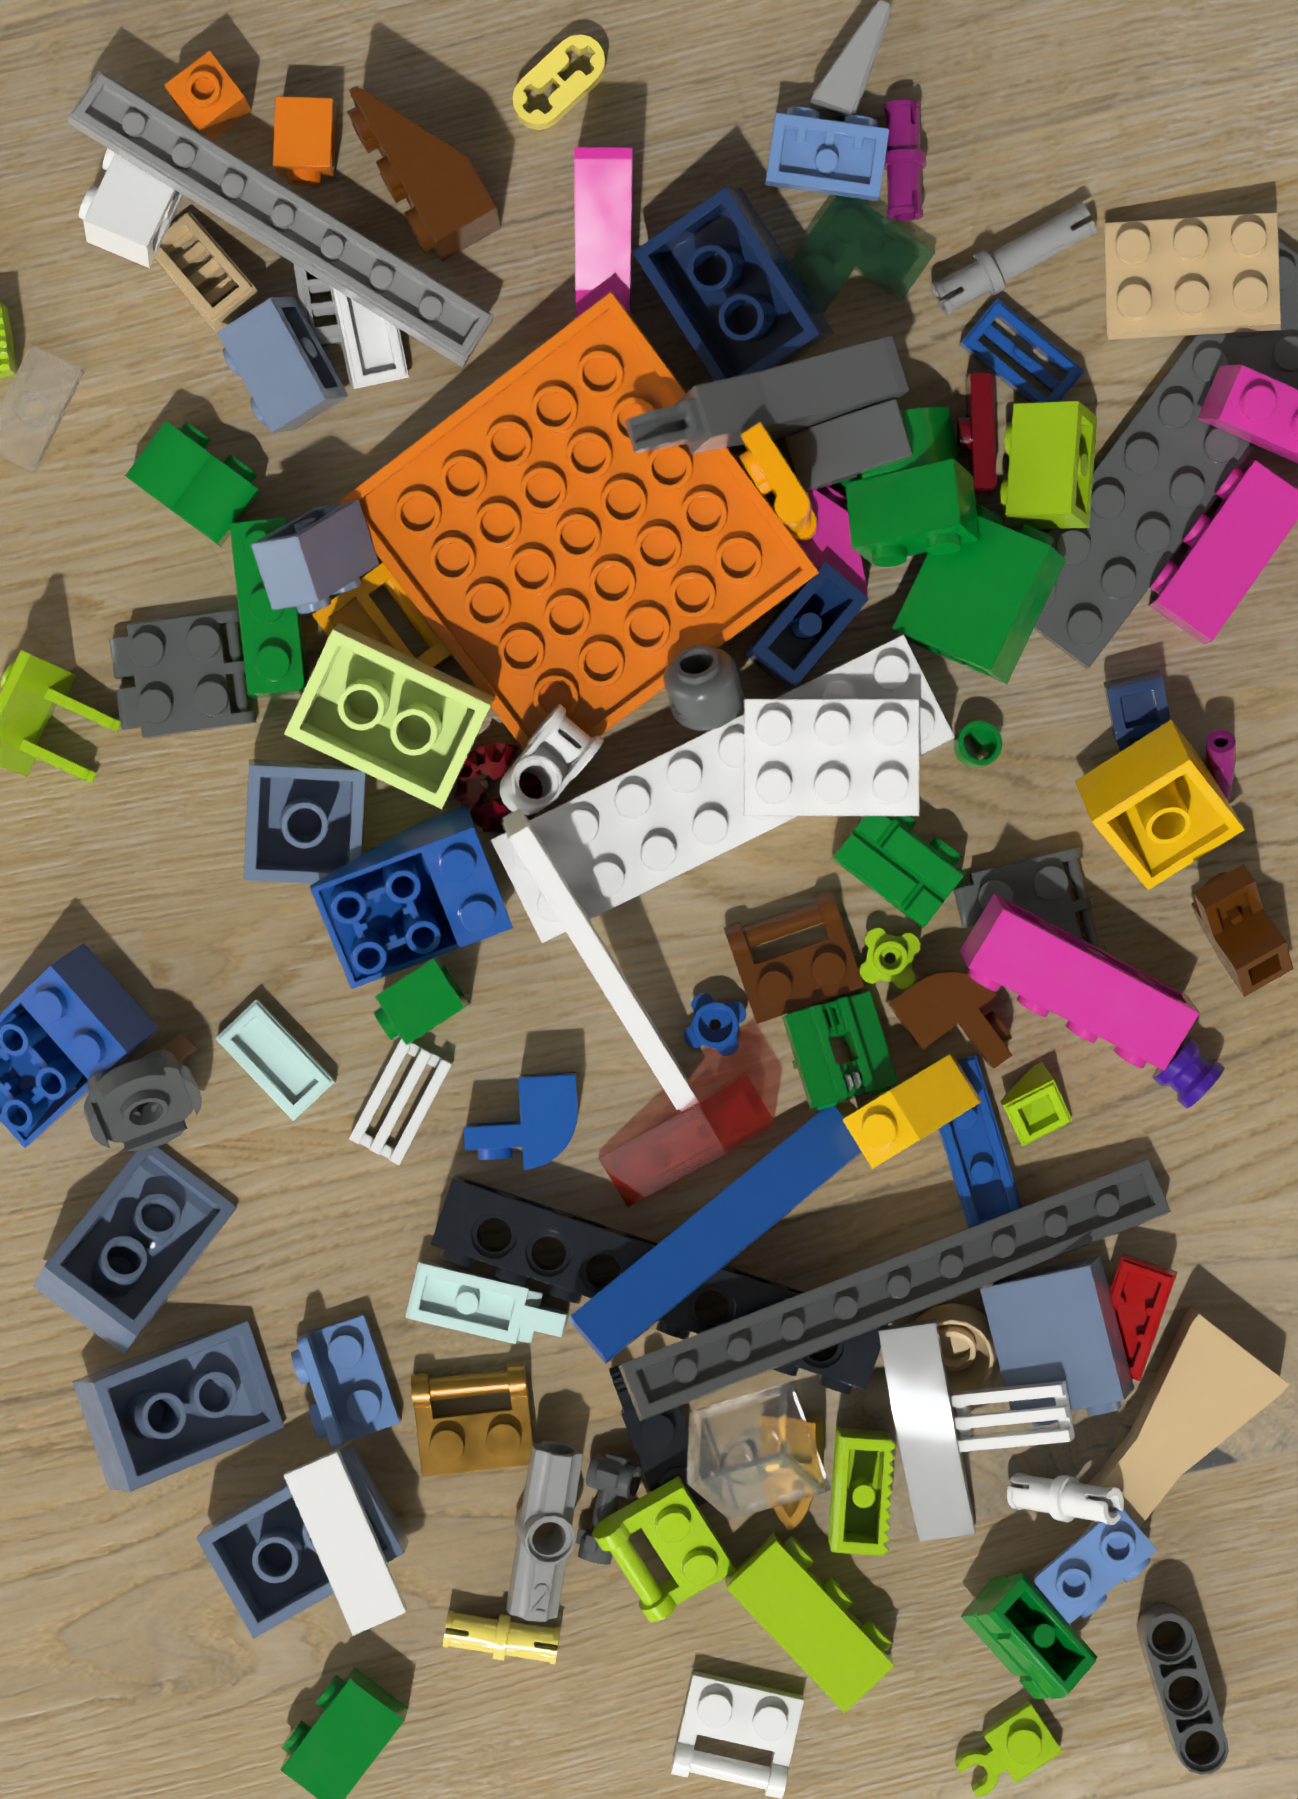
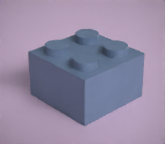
(302, 819)

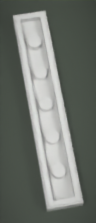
(599, 959)

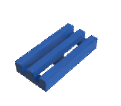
(1032, 337)

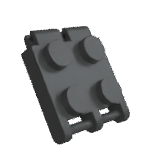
(180, 675)
(1037, 886)

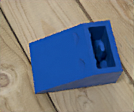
(412, 899)
(59, 1036)

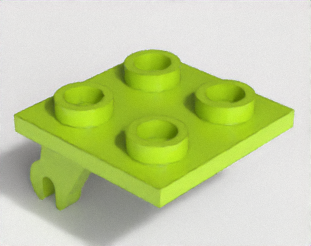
(27, 701)

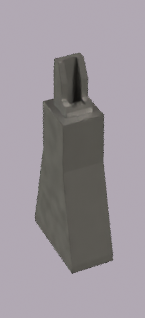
(780, 398)

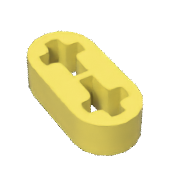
(550, 71)

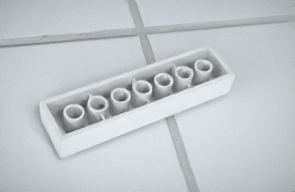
(689, 800)

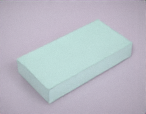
(275, 1059)

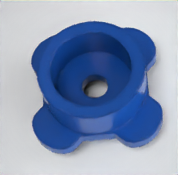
(724, 1038)

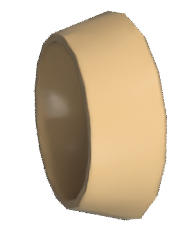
(965, 1346)

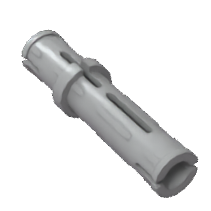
(993, 269)

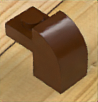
(1241, 930)
(947, 999)

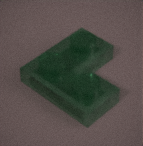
(860, 240)

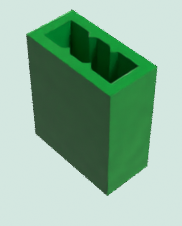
(983, 598)

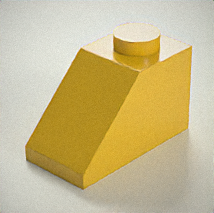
(912, 1110)

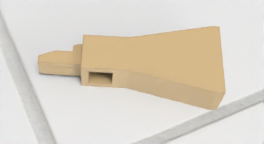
(1194, 1404)

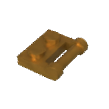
(473, 1438)

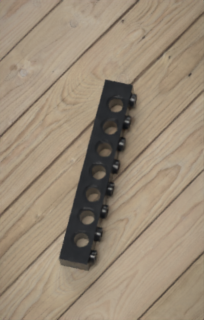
(473, 1203)

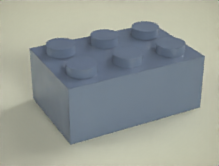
(269, 1556)

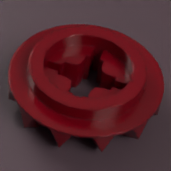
(472, 786)

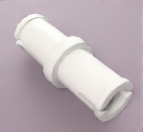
(1065, 1498)

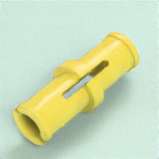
(501, 1637)

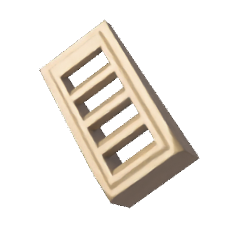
(226, 300)

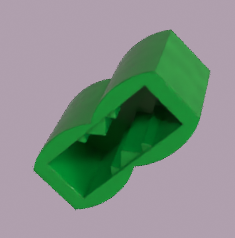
(193, 481)

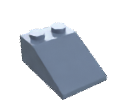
(134, 1247)
(177, 1406)

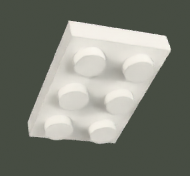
(831, 757)

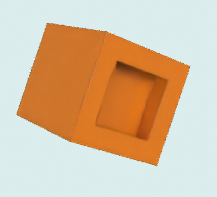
(208, 96)
(305, 139)

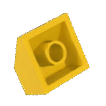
(1158, 805)

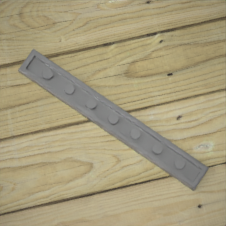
(280, 218)

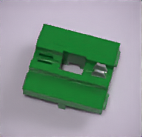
(859, 1025)

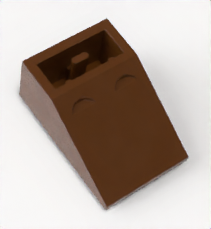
(438, 181)

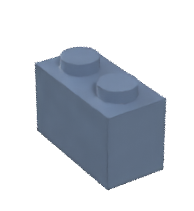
(281, 364)
(315, 557)

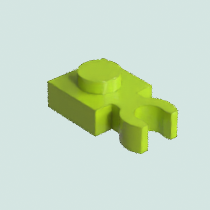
(1017, 1744)

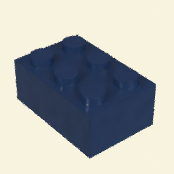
(732, 288)

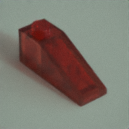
(687, 1140)

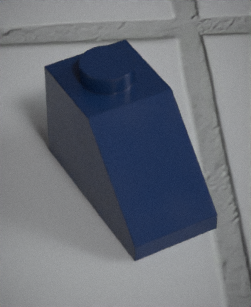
(806, 627)

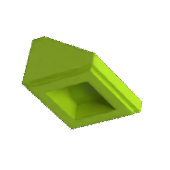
(1035, 1105)

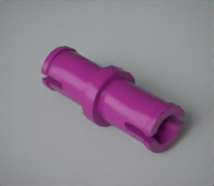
(904, 160)

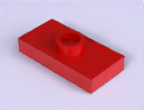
(1139, 1302)

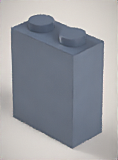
(1060, 1328)

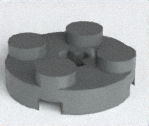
(155, 1079)

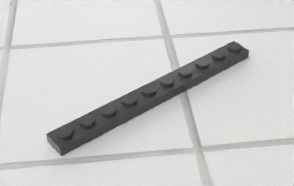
(893, 1289)

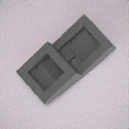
(848, 446)

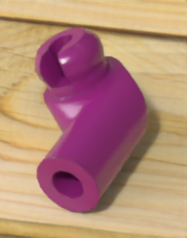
(1221, 759)

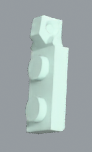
(481, 1305)

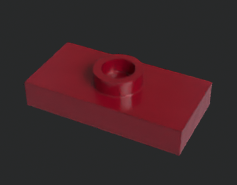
(977, 432)

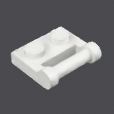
(739, 1715)

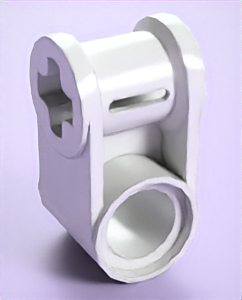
(554, 755)

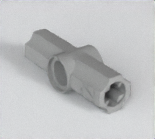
(541, 1563)

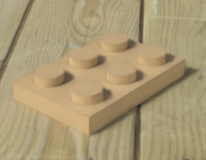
(1192, 276)

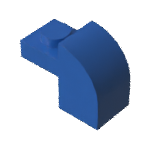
(546, 1126)

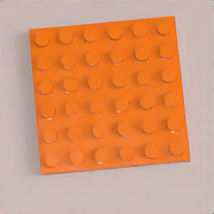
(560, 551)

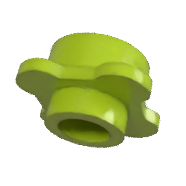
(880, 944)

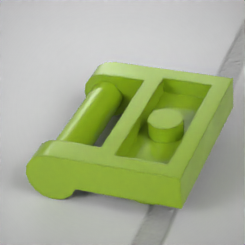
(679, 1537)

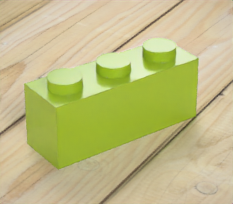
(811, 1620)

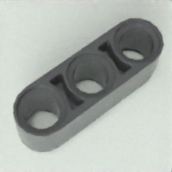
(1200, 1709)

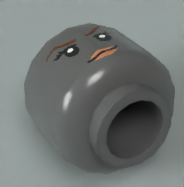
(703, 687)

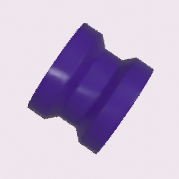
(1189, 1073)

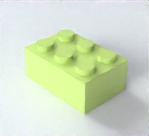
(389, 715)

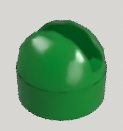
(985, 739)

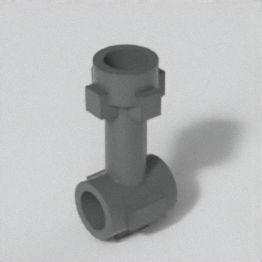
(614, 1479)

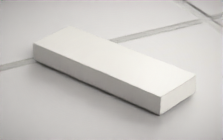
(345, 1542)

